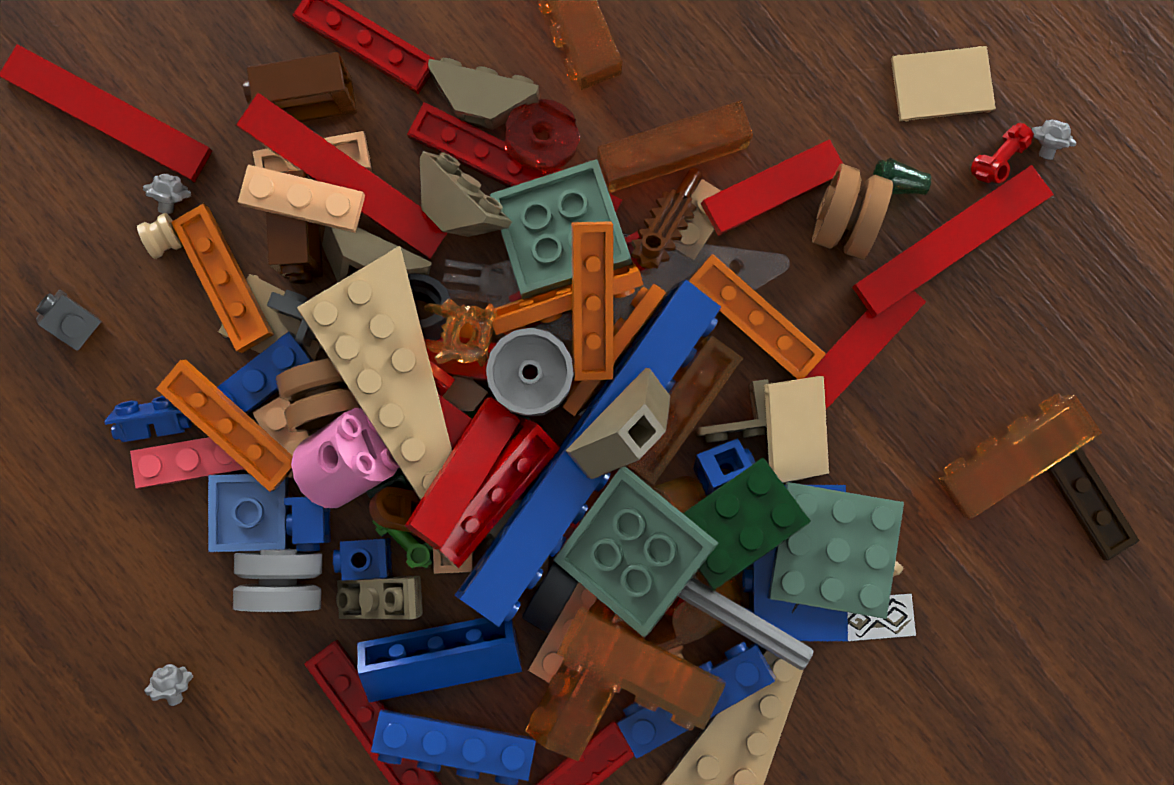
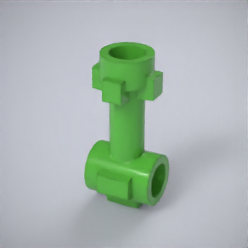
(417, 554)

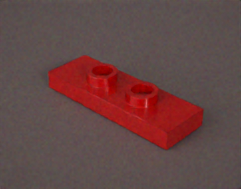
(599, 760)

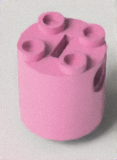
(342, 461)

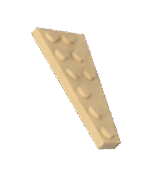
(381, 354)
(742, 738)

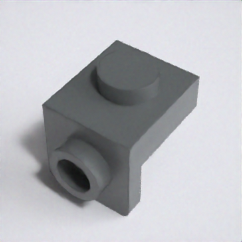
(288, 306)
(66, 319)

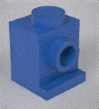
(728, 456)
(307, 524)
(377, 555)

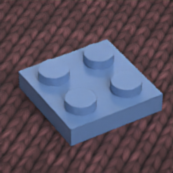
(246, 514)

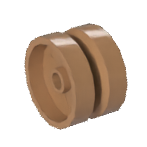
(856, 213)
(318, 395)

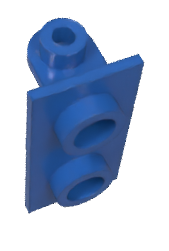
(133, 419)

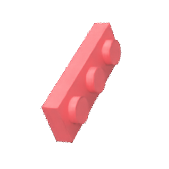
(180, 462)

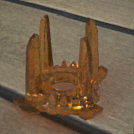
(457, 316)

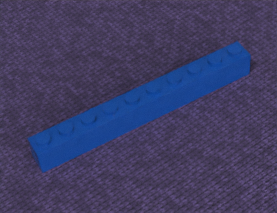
(562, 488)

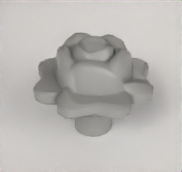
(1053, 136)
(166, 191)
(168, 684)

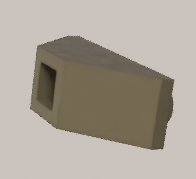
(481, 94)
(455, 198)
(353, 251)
(623, 428)
(380, 598)

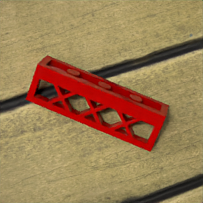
(507, 479)

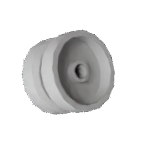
(520, 351)
(277, 581)

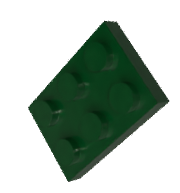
(747, 521)

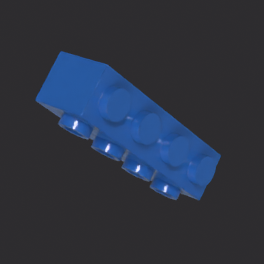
(437, 658)
(744, 674)
(453, 745)

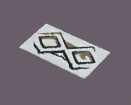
(898, 623)

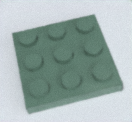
(541, 225)
(635, 551)
(842, 555)

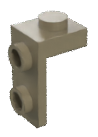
(749, 428)

